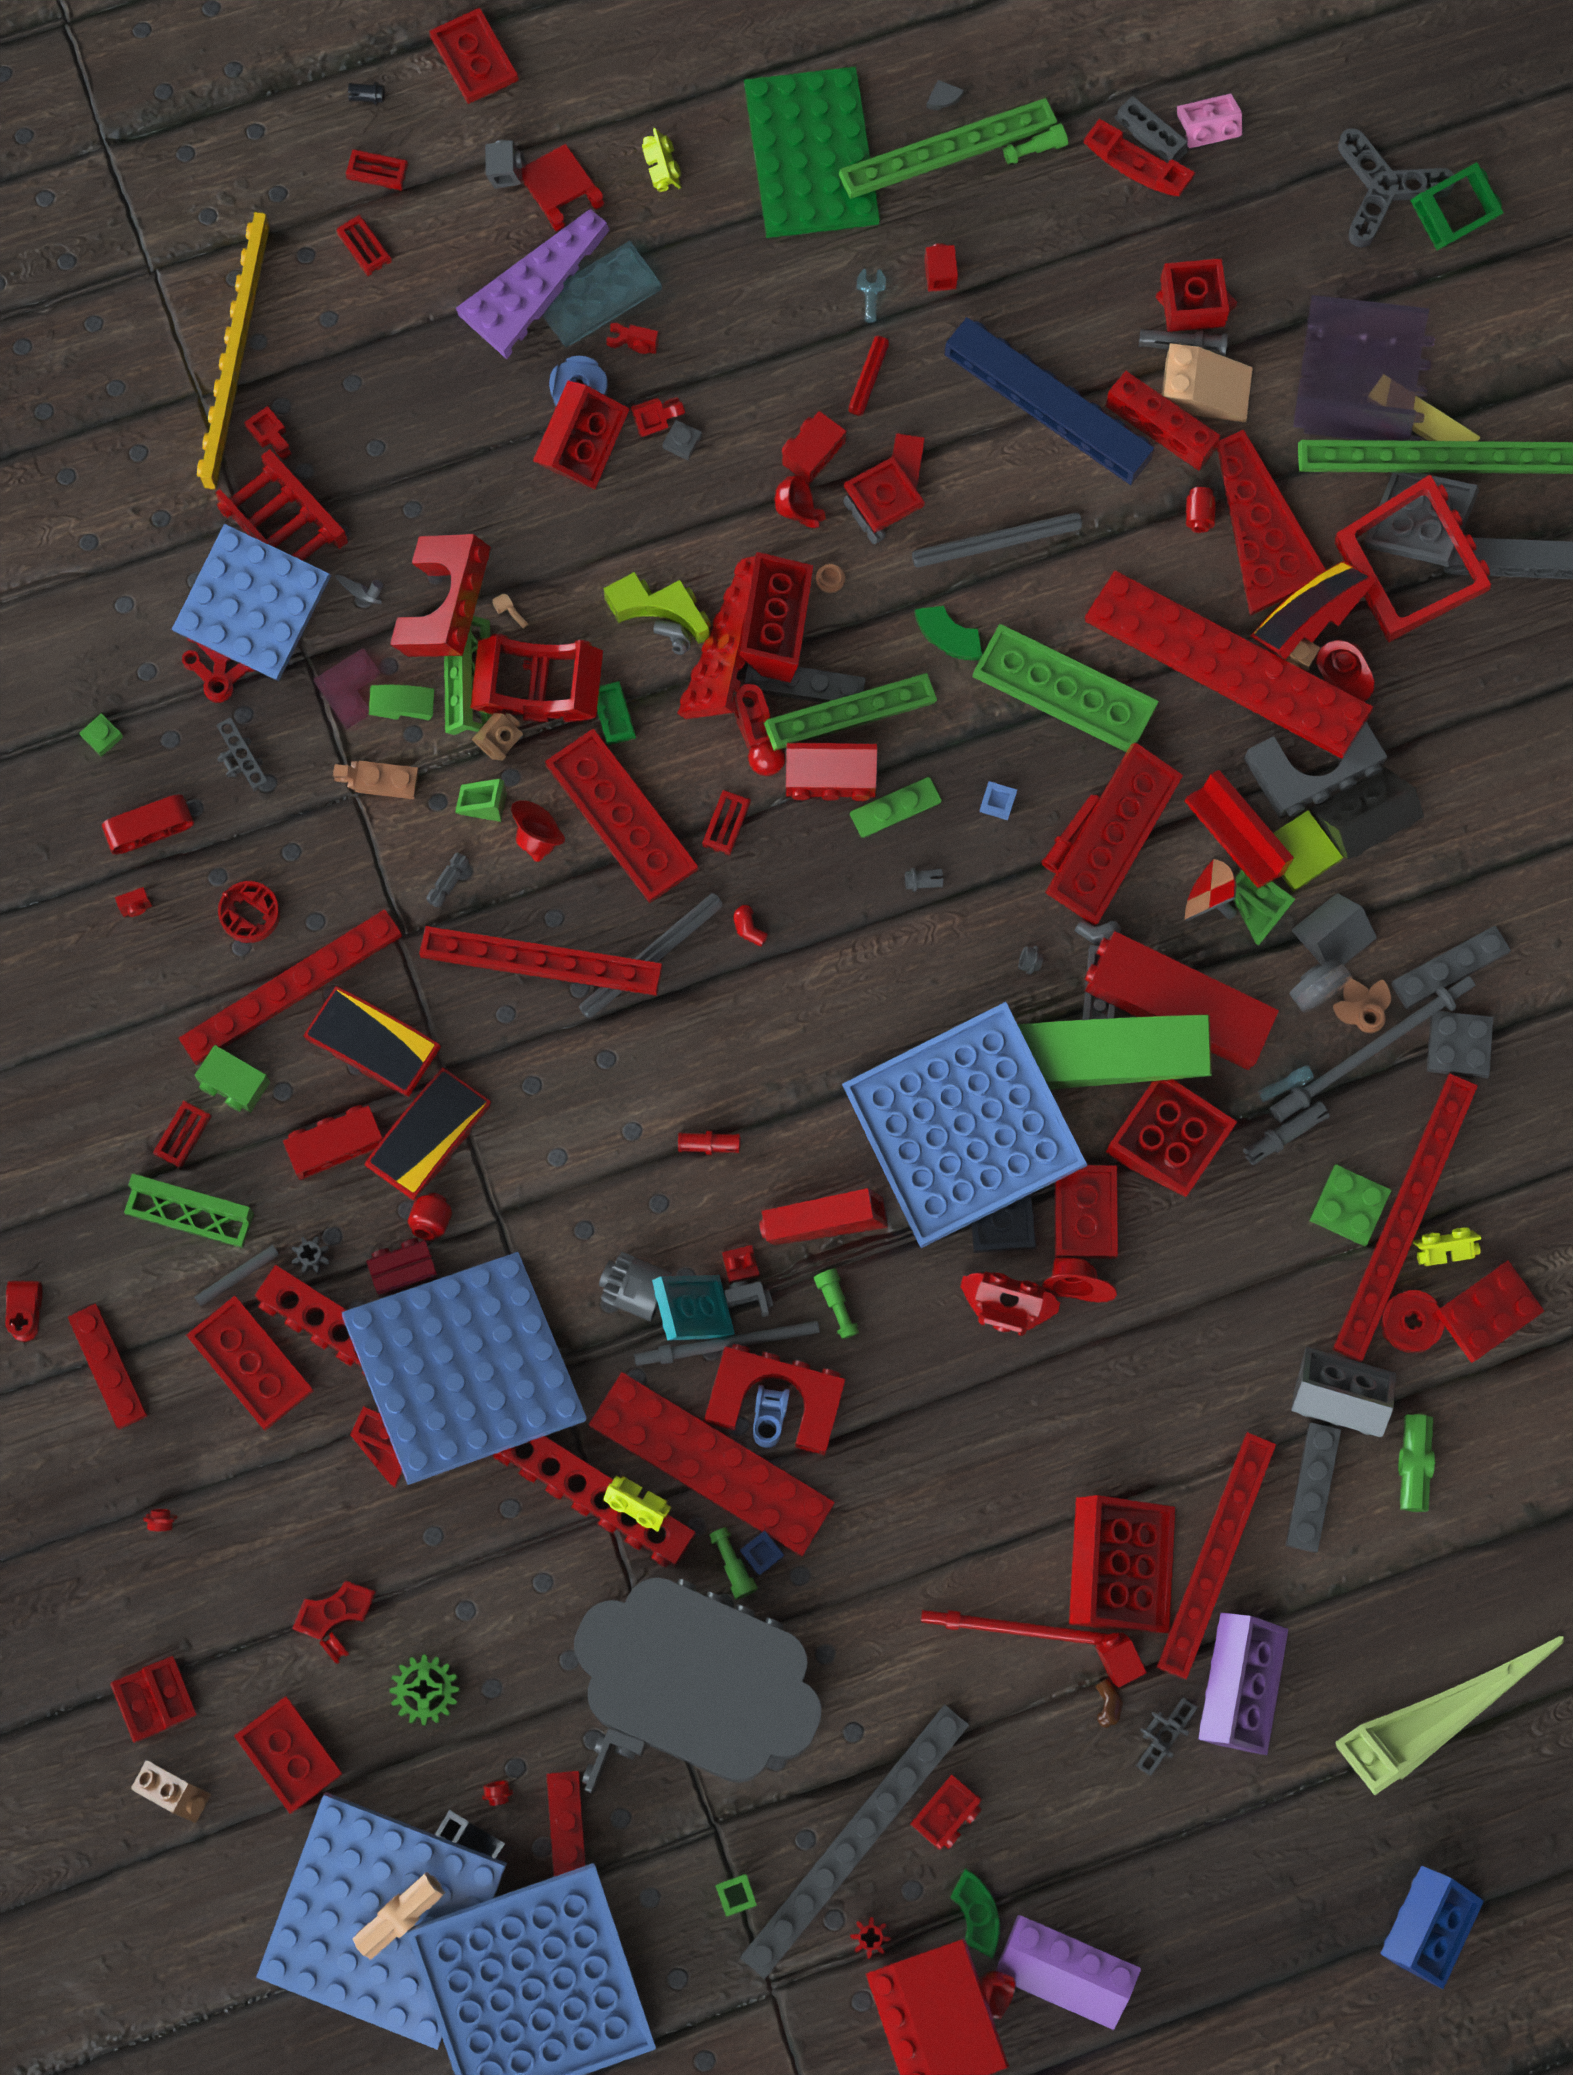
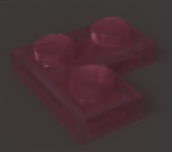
(341, 684)

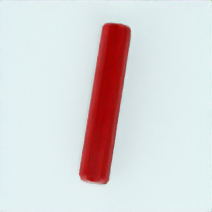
(868, 375)

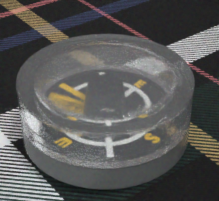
(1320, 984)

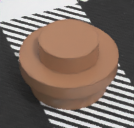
(830, 578)

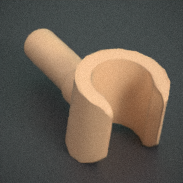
(504, 603)

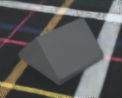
(1336, 930)

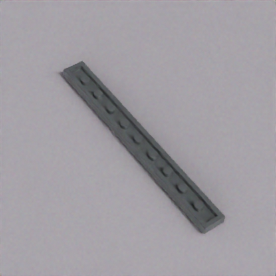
(854, 1842)

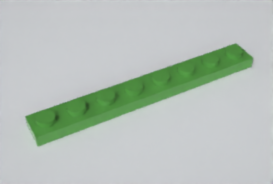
(947, 148)

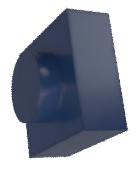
(762, 1553)

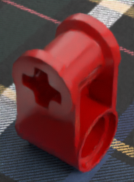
(23, 1303)

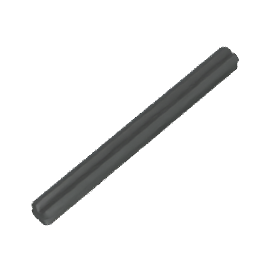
(996, 539)
(658, 949)

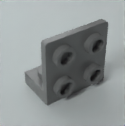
(625, 1746)

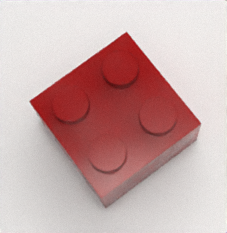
(1194, 295)

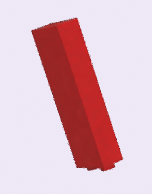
(1157, 985)

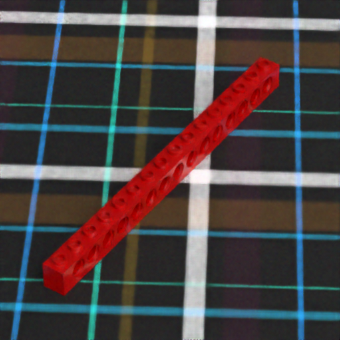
(281, 1284)

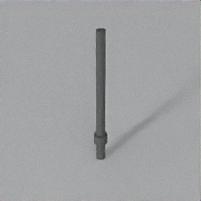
(666, 1353)

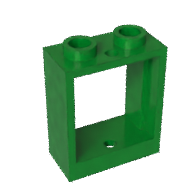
(1433, 218)

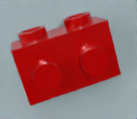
(946, 1813)

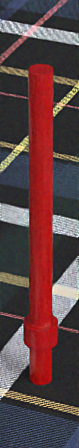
(953, 1620)

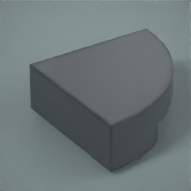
(944, 96)

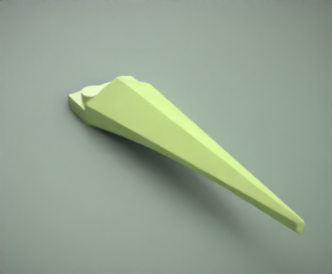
(1402, 1740)

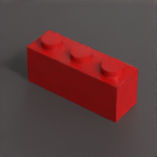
(333, 1141)

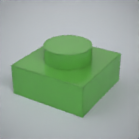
(101, 734)

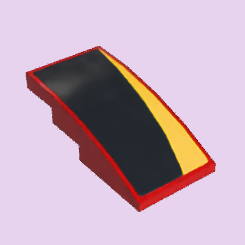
(1311, 607)
(372, 1041)
(427, 1133)

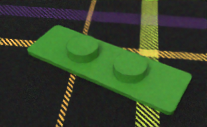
(895, 807)

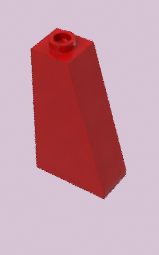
(824, 1217)

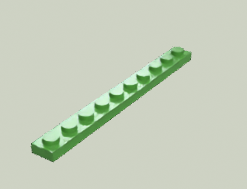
(1435, 456)

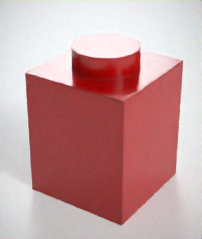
(941, 267)
(1120, 1658)

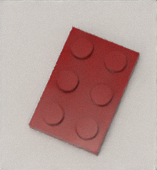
(473, 55)
(1087, 1213)
(1489, 1311)
(288, 1755)

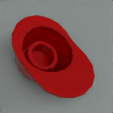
(1346, 668)
(536, 829)
(1078, 1280)

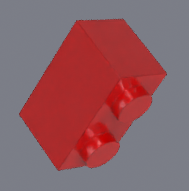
(813, 446)

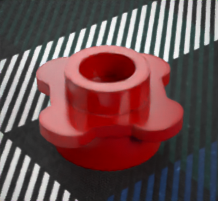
(160, 1520)

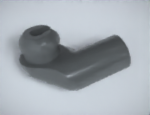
(677, 634)
(1096, 934)

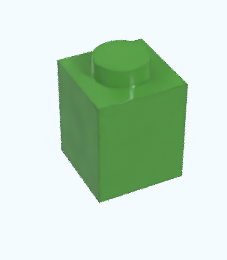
(736, 1895)

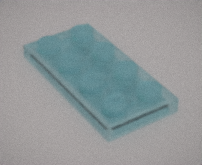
(601, 294)

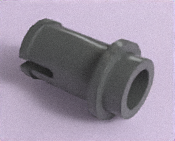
(922, 879)

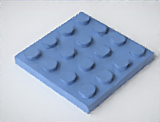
(251, 602)

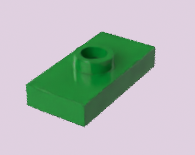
(614, 714)

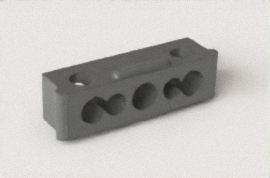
(1160, 137)

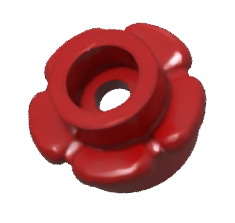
(497, 1792)

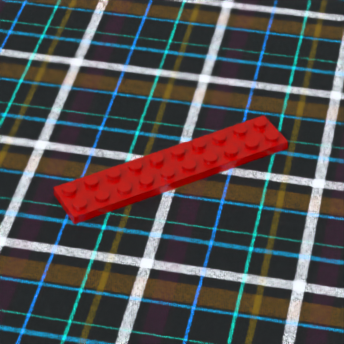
(1229, 664)

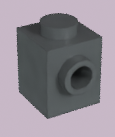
(504, 163)

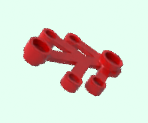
(219, 674)

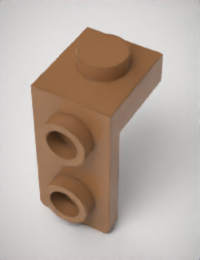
(170, 1792)

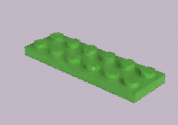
(1065, 688)

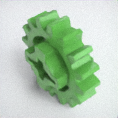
(424, 1675)

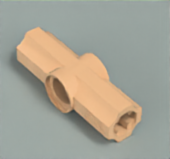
(398, 1915)

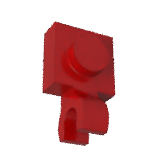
(638, 338)
(652, 414)
(268, 430)

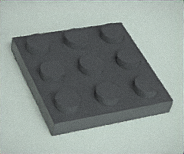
(1416, 528)

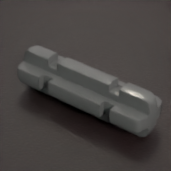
(873, 537)
(447, 880)

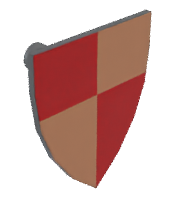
(1212, 890)

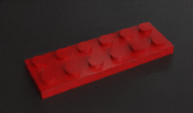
(621, 815)
(1114, 834)

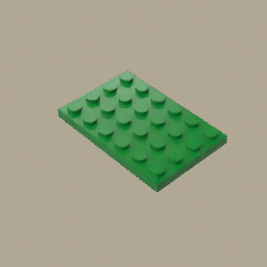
(801, 138)

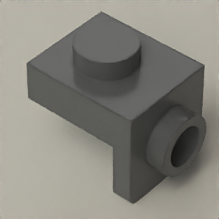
(743, 1293)

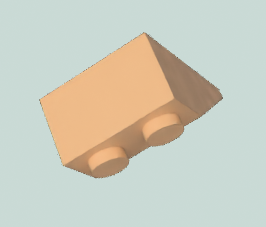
(1206, 383)

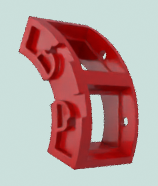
(584, 684)

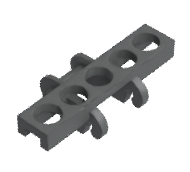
(247, 769)
(1157, 1742)

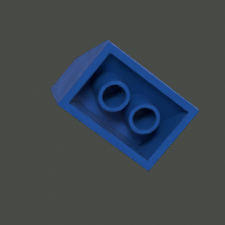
(1432, 1926)

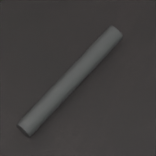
(236, 1275)

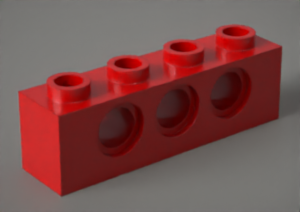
(1162, 420)

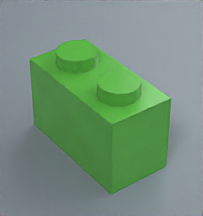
(232, 1079)

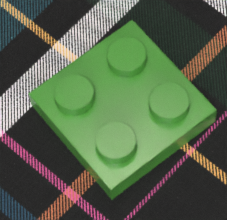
(1350, 1205)

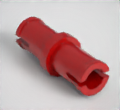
(709, 1142)

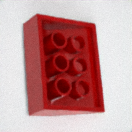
(1122, 1564)
(937, 2014)

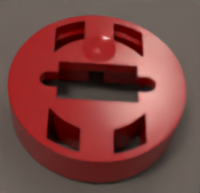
(240, 892)

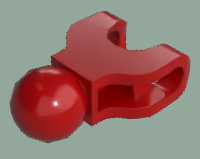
(751, 724)

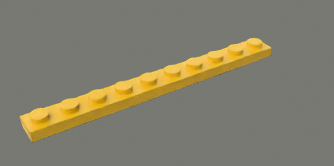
(231, 360)

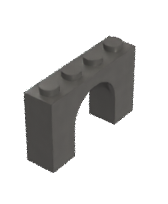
(1292, 790)

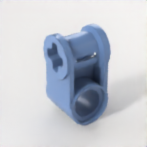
(769, 1410)

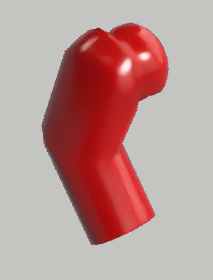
(745, 926)

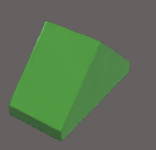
(482, 799)

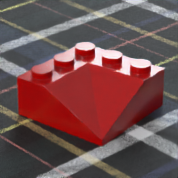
(1171, 1136)

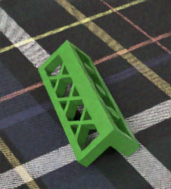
(458, 684)
(190, 1199)

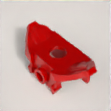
(984, 1294)

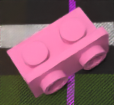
(1210, 120)

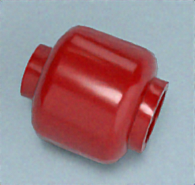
(429, 1216)

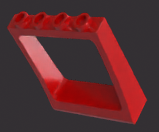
(1376, 598)

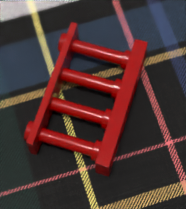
(291, 491)

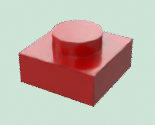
(133, 902)

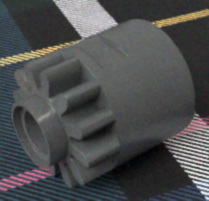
(630, 1285)

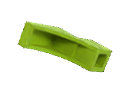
(633, 599)

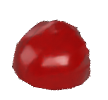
(795, 502)

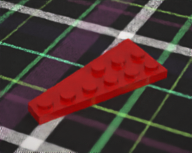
(1268, 538)
(717, 670)

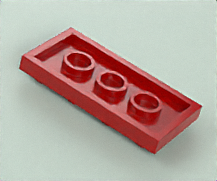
(250, 1363)

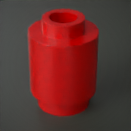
(1200, 509)

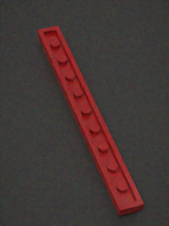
(1404, 1218)

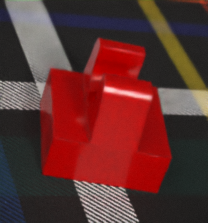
(740, 1264)

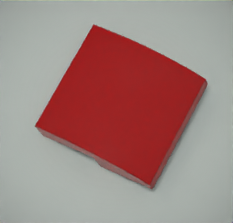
(153, 1699)

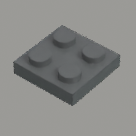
(1460, 1044)

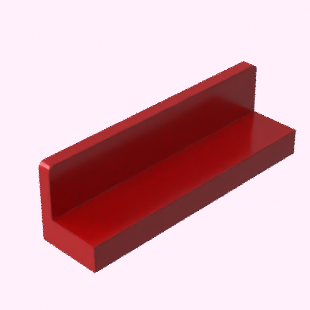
(1239, 830)

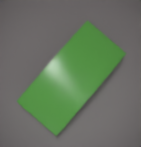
(399, 700)

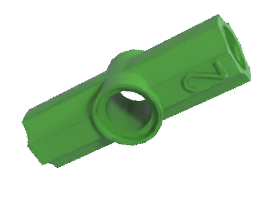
(1416, 1463)

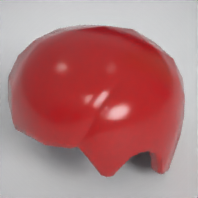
(998, 1991)

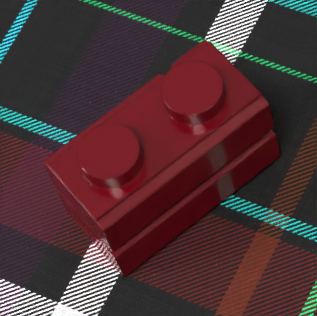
(401, 1268)

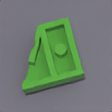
(1261, 906)

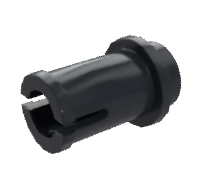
(366, 92)

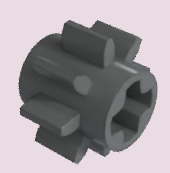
(302, 1255)

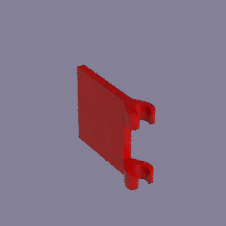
(557, 181)

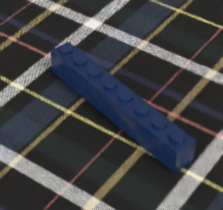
(1049, 400)

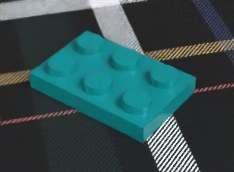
(693, 1307)

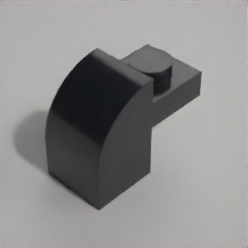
(467, 1834)

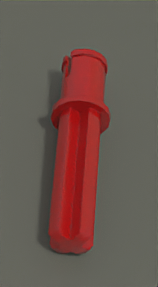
(1064, 842)

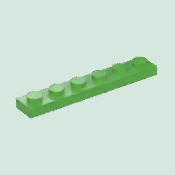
(850, 711)

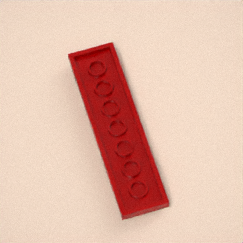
(711, 1464)

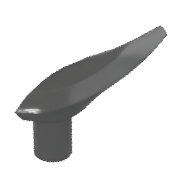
(368, 595)

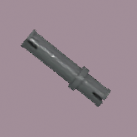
(1275, 1139)

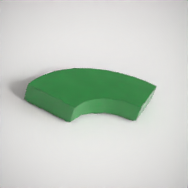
(947, 635)
(980, 1913)

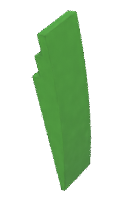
(1120, 1050)

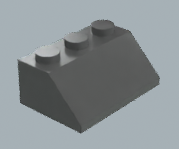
(1344, 1392)

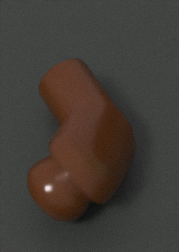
(1112, 1706)

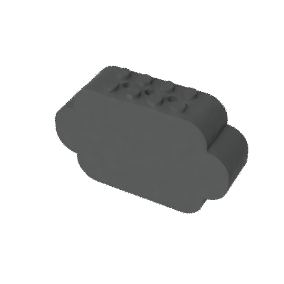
(698, 1678)

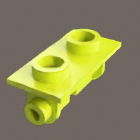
(659, 150)
(1435, 1246)
(623, 1497)

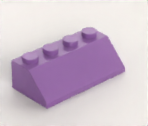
(1243, 1683)
(1068, 1972)

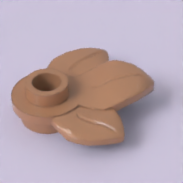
(1361, 1002)

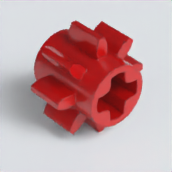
(863, 1944)

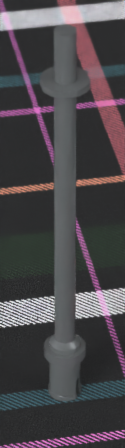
(1301, 1097)

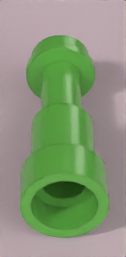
(1055, 137)
(829, 1284)
(741, 1582)

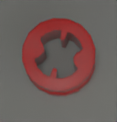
(334, 1648)

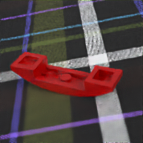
(1137, 163)

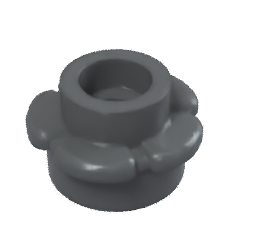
(1030, 960)

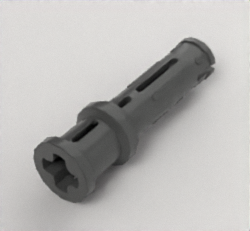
(1162, 340)

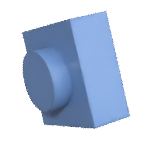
(998, 800)

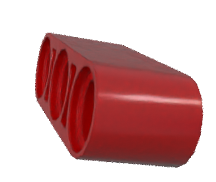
(147, 824)

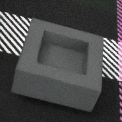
(682, 440)

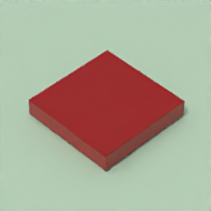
(884, 494)

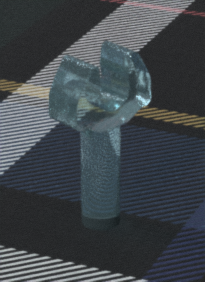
(871, 291)
(1296, 1078)

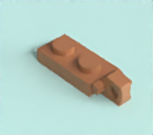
(378, 778)

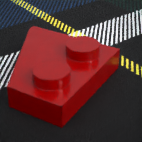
(374, 1441)

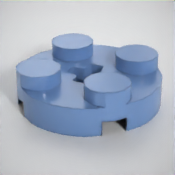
(576, 369)

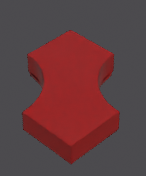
(320, 1616)

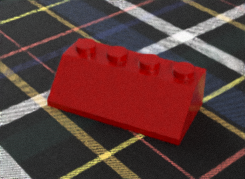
(776, 616)

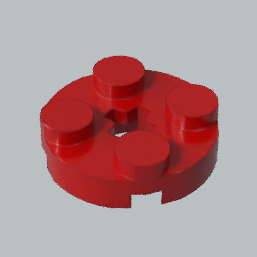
(1396, 1329)

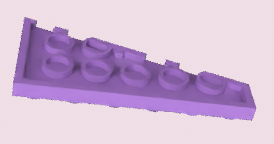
(528, 288)

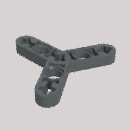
(1373, 179)

